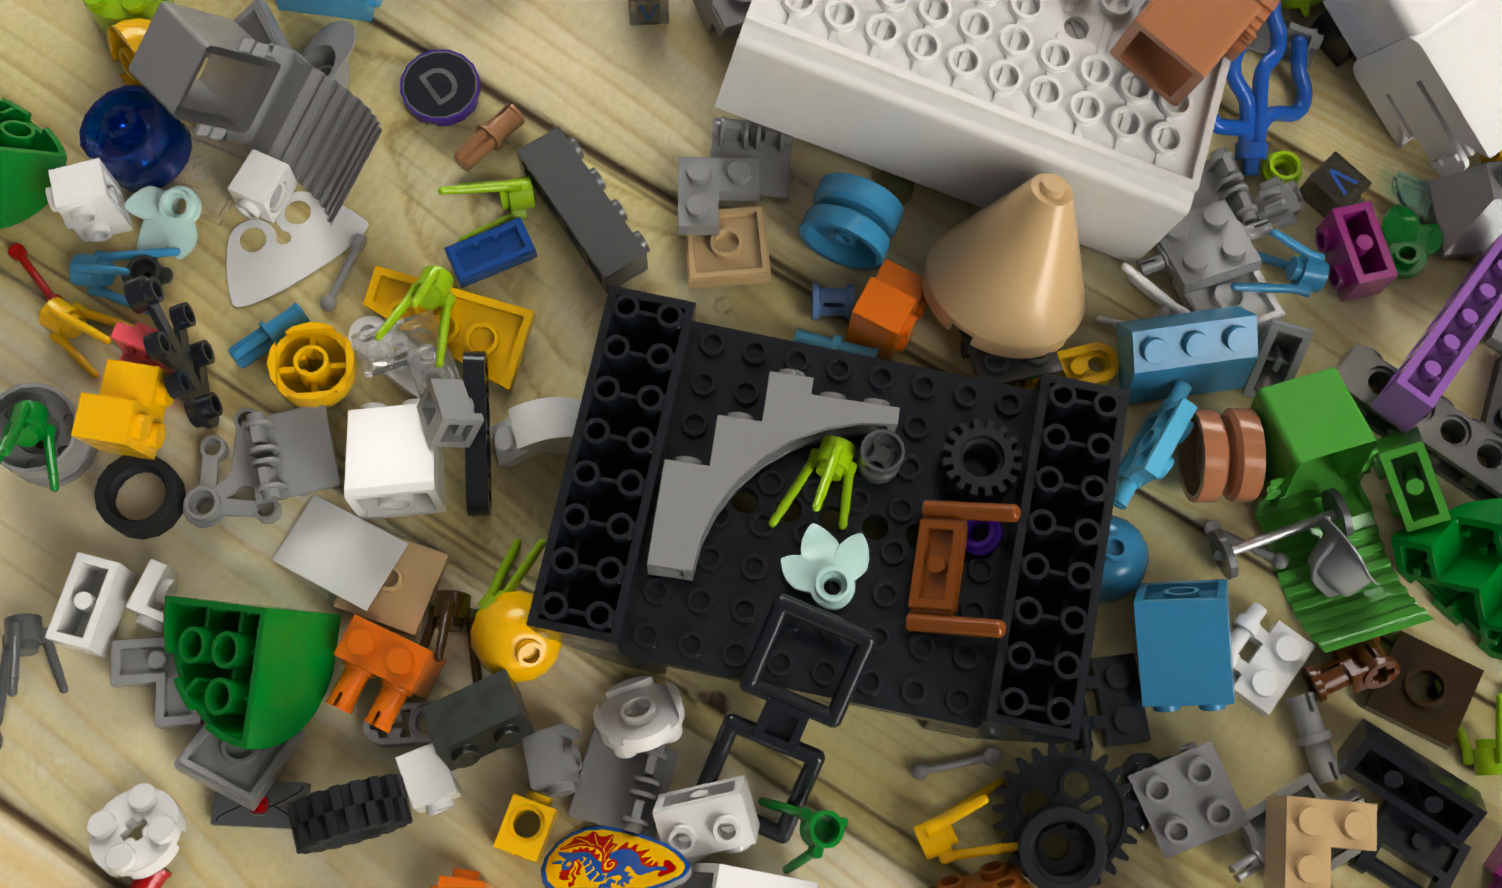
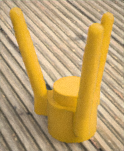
(70, 321)
(938, 835)

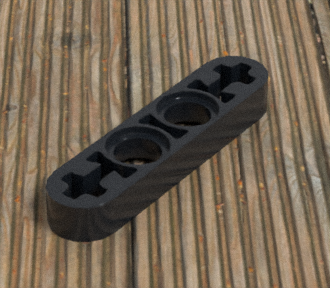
(479, 454)

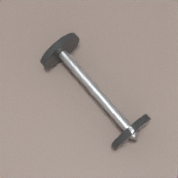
(1224, 553)

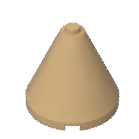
(1011, 272)

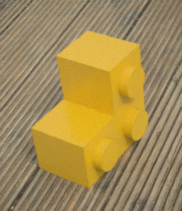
(126, 412)

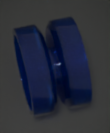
(135, 138)

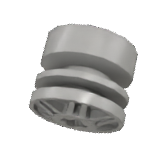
(71, 454)

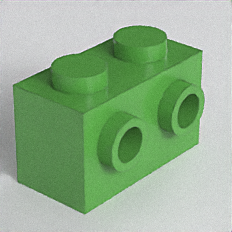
(1412, 480)

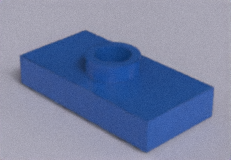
(490, 252)

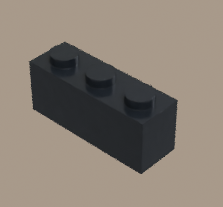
(1411, 782)

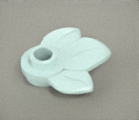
(162, 222)
(826, 561)

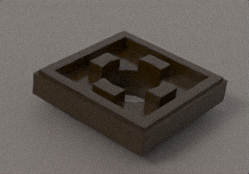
(1435, 720)

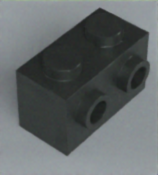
(477, 720)

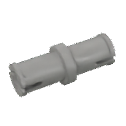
(1314, 738)

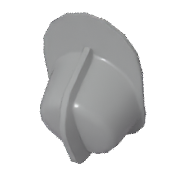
(330, 50)
(1336, 563)

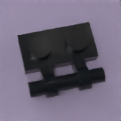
(1117, 703)

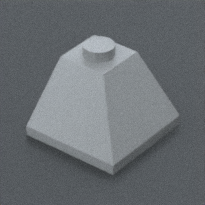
(1468, 209)

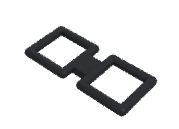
(787, 712)

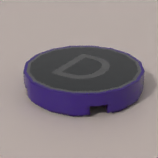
(440, 87)

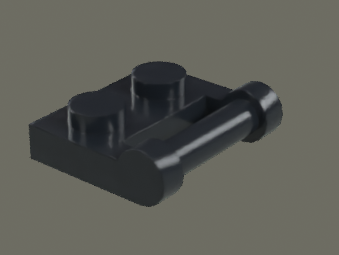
(1414, 845)

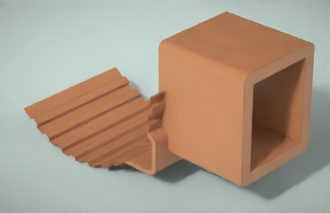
(1181, 41)

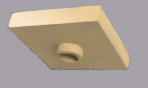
(733, 256)
(406, 592)

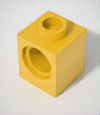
(533, 847)

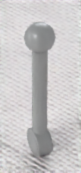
(329, 302)
(1279, 560)
(990, 757)

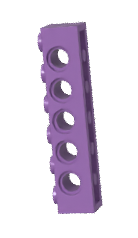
(1445, 343)

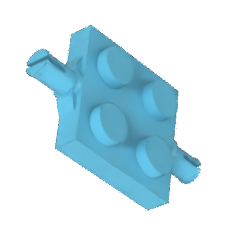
(1154, 443)

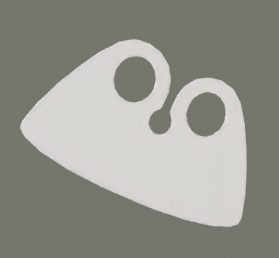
(279, 266)

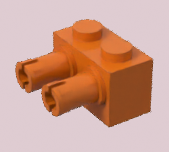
(400, 664)

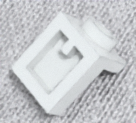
(150, 594)

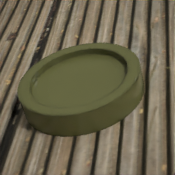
(897, 185)

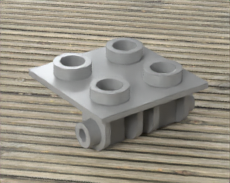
(751, 140)
(1222, 181)
(290, 453)
(622, 790)
(1188, 799)

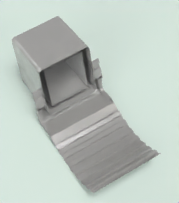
(257, 98)

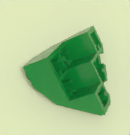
(1460, 567)

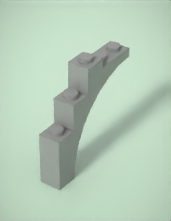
(792, 419)

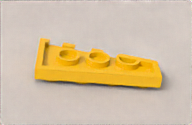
(474, 325)

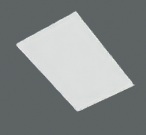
(340, 552)

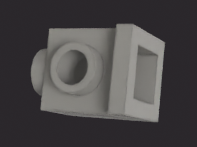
(448, 414)
(553, 760)

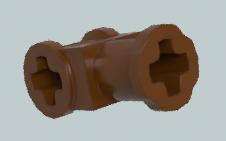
(1352, 667)

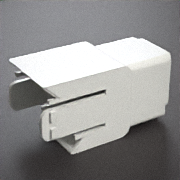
(1430, 72)

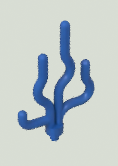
(1253, 105)

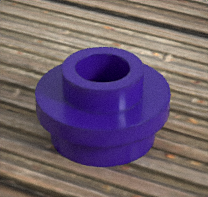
(988, 545)

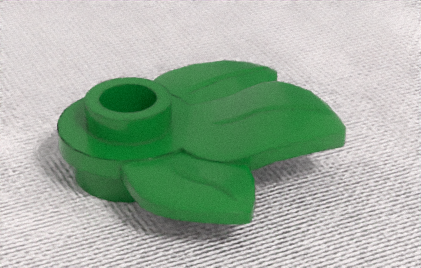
(1409, 238)

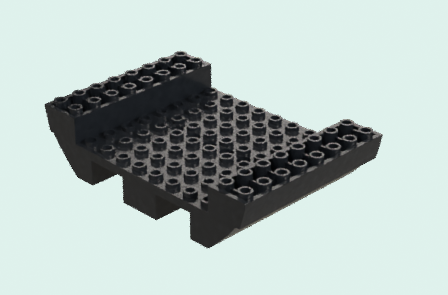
(658, 397)

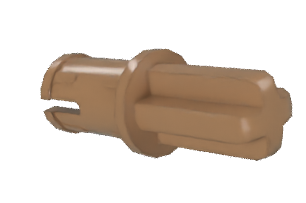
(489, 137)

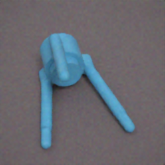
(98, 271)
(1305, 272)

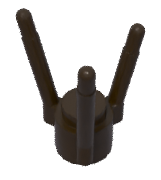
(449, 615)

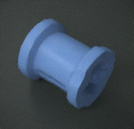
(832, 301)

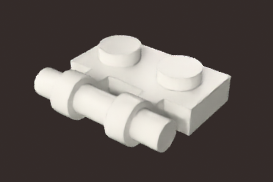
(1272, 665)

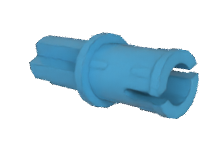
(261, 340)

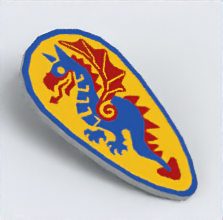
(613, 860)

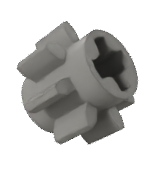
(1279, 202)

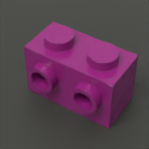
(1355, 251)

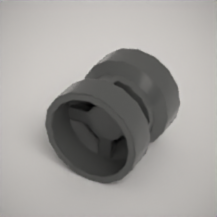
(883, 448)

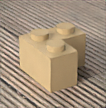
(1305, 830)

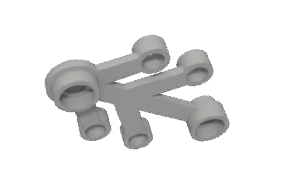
(221, 492)

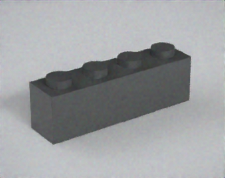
(584, 209)

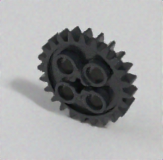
(1048, 776)

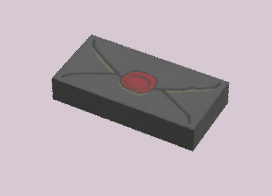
(269, 813)

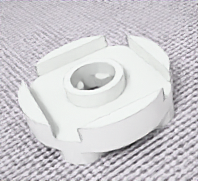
(631, 734)
(114, 823)

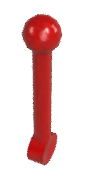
(19, 253)

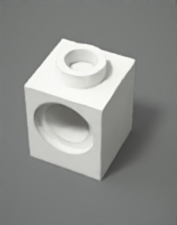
(262, 186)
(428, 780)

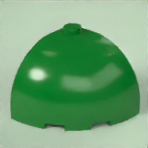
(24, 164)
(250, 666)

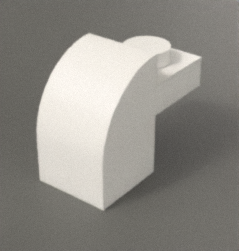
(535, 428)

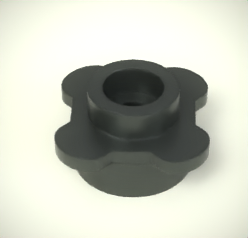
(146, 264)

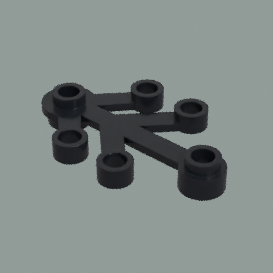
(173, 350)

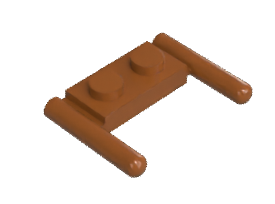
(940, 567)

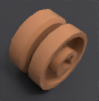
(1223, 456)

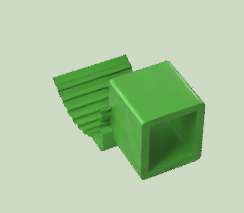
(1316, 444)

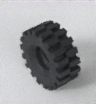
(349, 813)

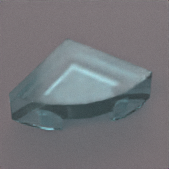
(1412, 193)

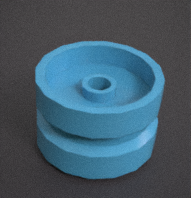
(851, 221)

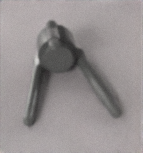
(22, 638)

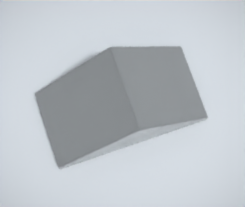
(1280, 355)

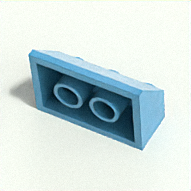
(1202, 348)

